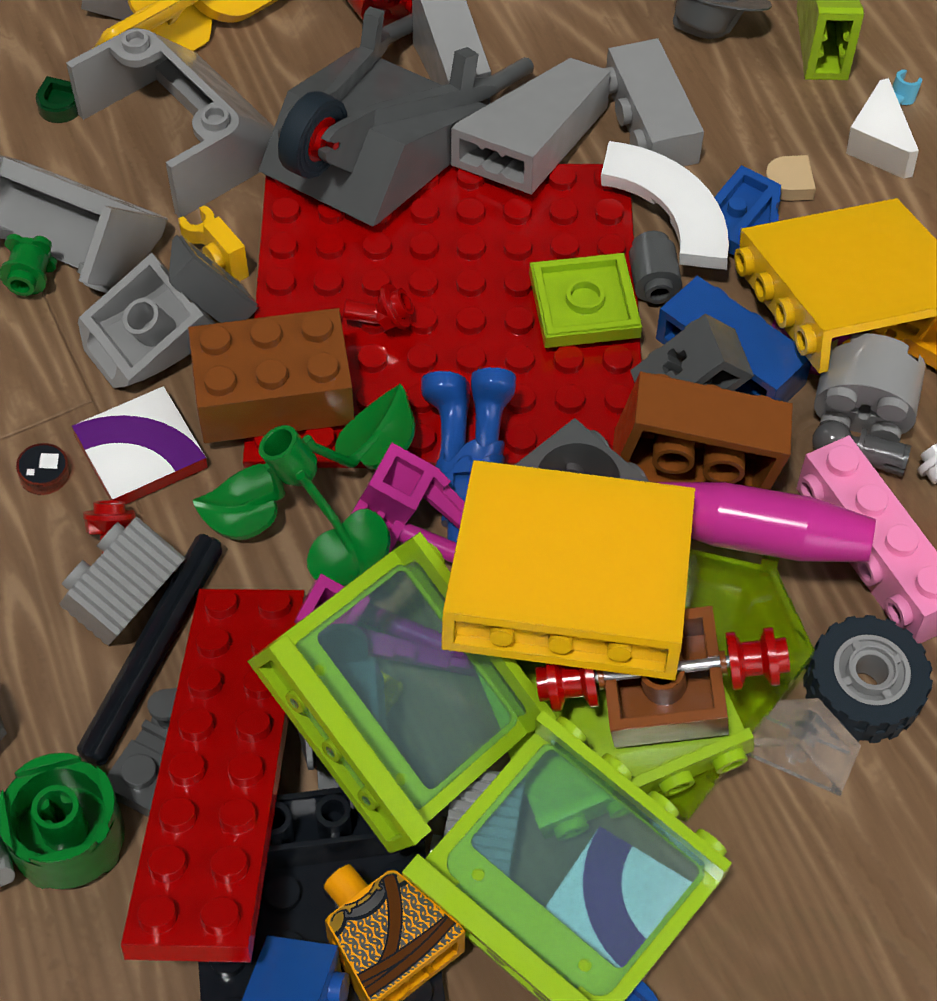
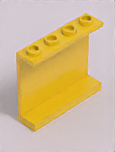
(841, 273)
(570, 570)

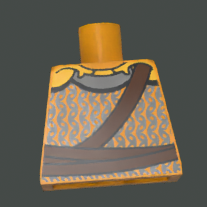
(389, 934)

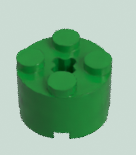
(64, 851)

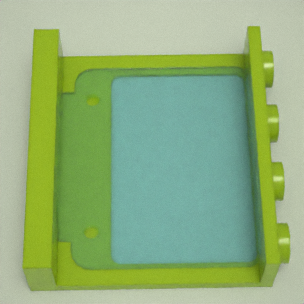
(388, 705)
(570, 870)

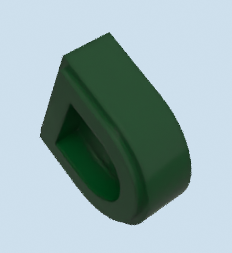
(56, 100)

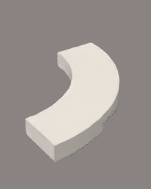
(680, 193)

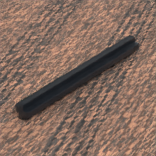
(149, 651)

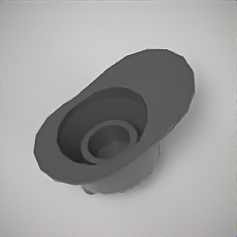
(713, 17)

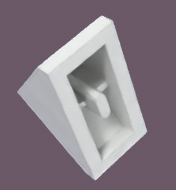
(883, 135)

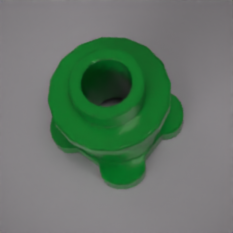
(27, 264)

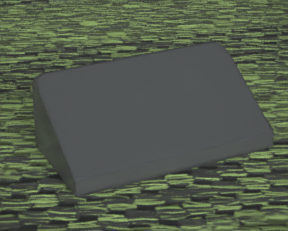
(208, 283)

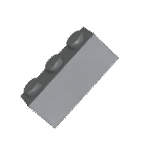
(653, 102)

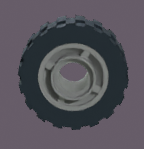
(884, 654)

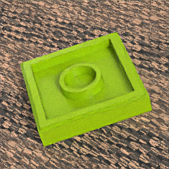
(585, 300)

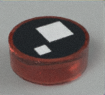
(42, 468)

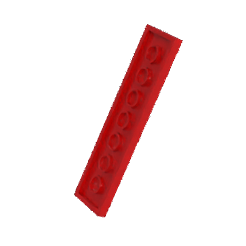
(214, 788)

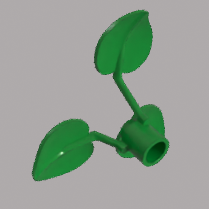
(248, 499)

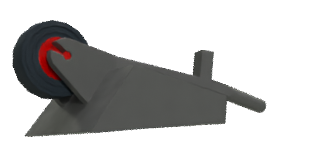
(372, 131)

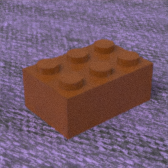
(271, 375)
(703, 433)

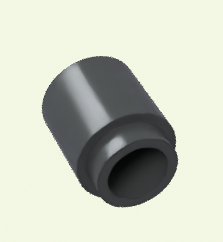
(654, 267)

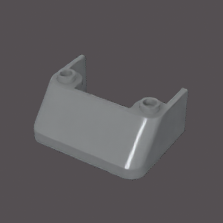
(226, 124)
(84, 224)

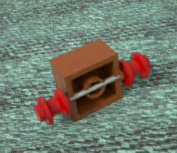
(670, 710)

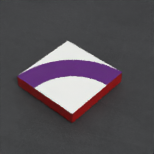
(140, 446)

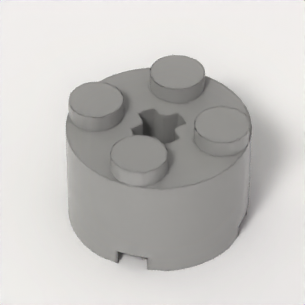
(871, 386)

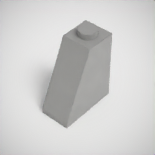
(439, 31)

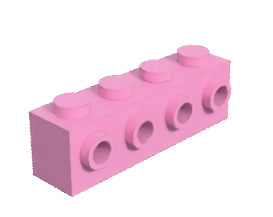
(901, 558)

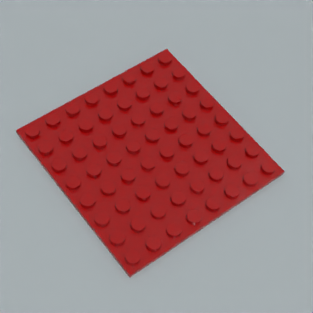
(465, 264)

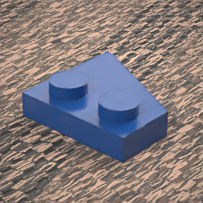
(746, 202)

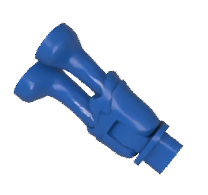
(451, 396)

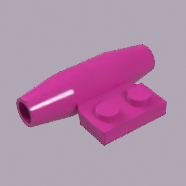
(778, 524)

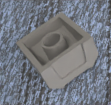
(139, 325)

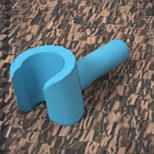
(905, 91)

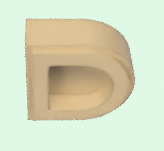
(794, 176)

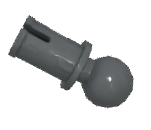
(881, 453)

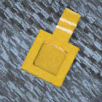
(219, 242)

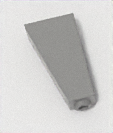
(531, 127)

